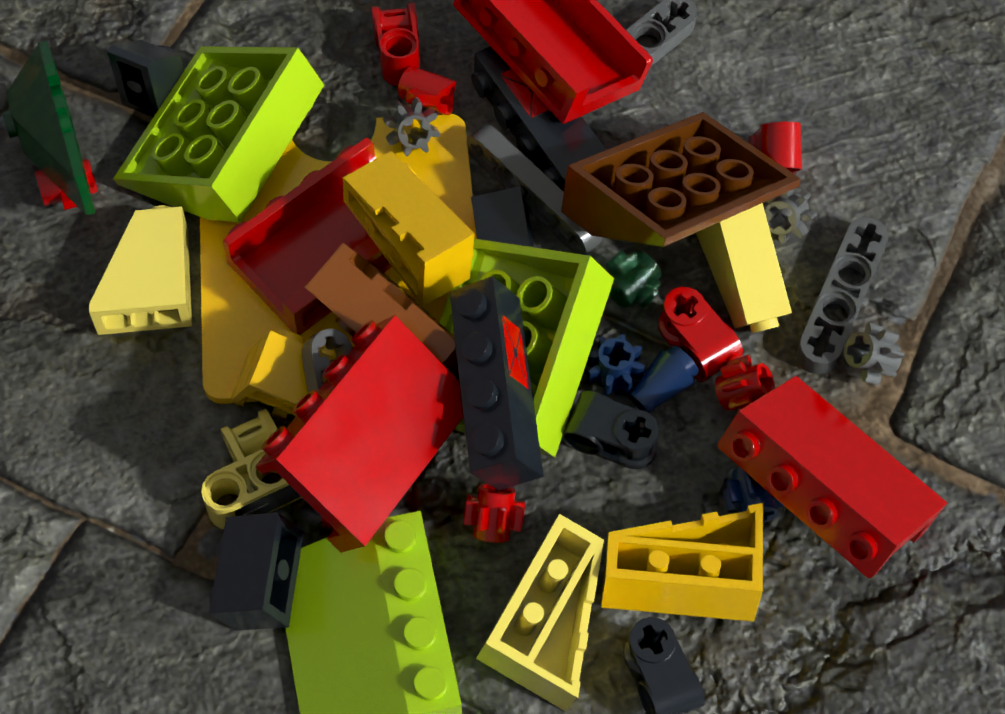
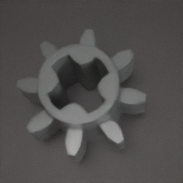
(418, 136)
(800, 212)
(873, 353)

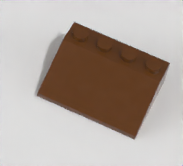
(671, 183)

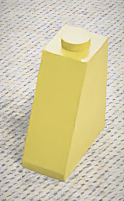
(746, 269)
(147, 276)

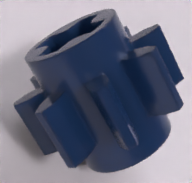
(615, 377)
(745, 491)

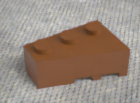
(364, 293)

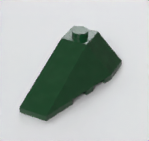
(45, 126)

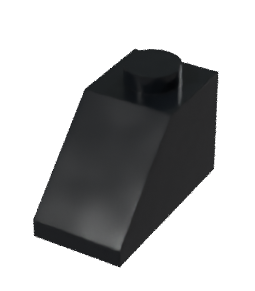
(144, 74)

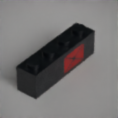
(534, 126)
(495, 384)

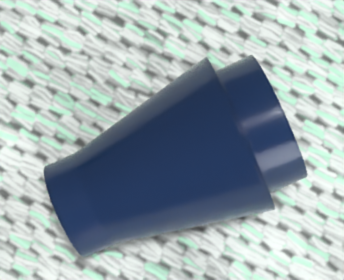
(665, 378)

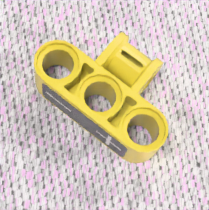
(243, 477)

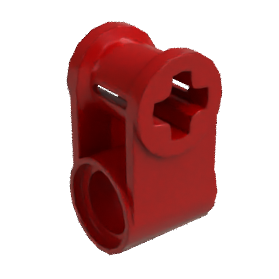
(396, 40)
(781, 143)
(698, 331)

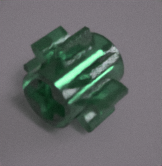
(634, 279)

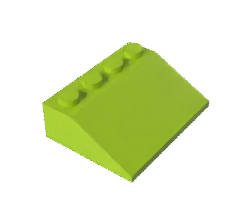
(222, 130)
(561, 312)
(371, 627)

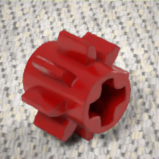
(742, 383)
(494, 513)

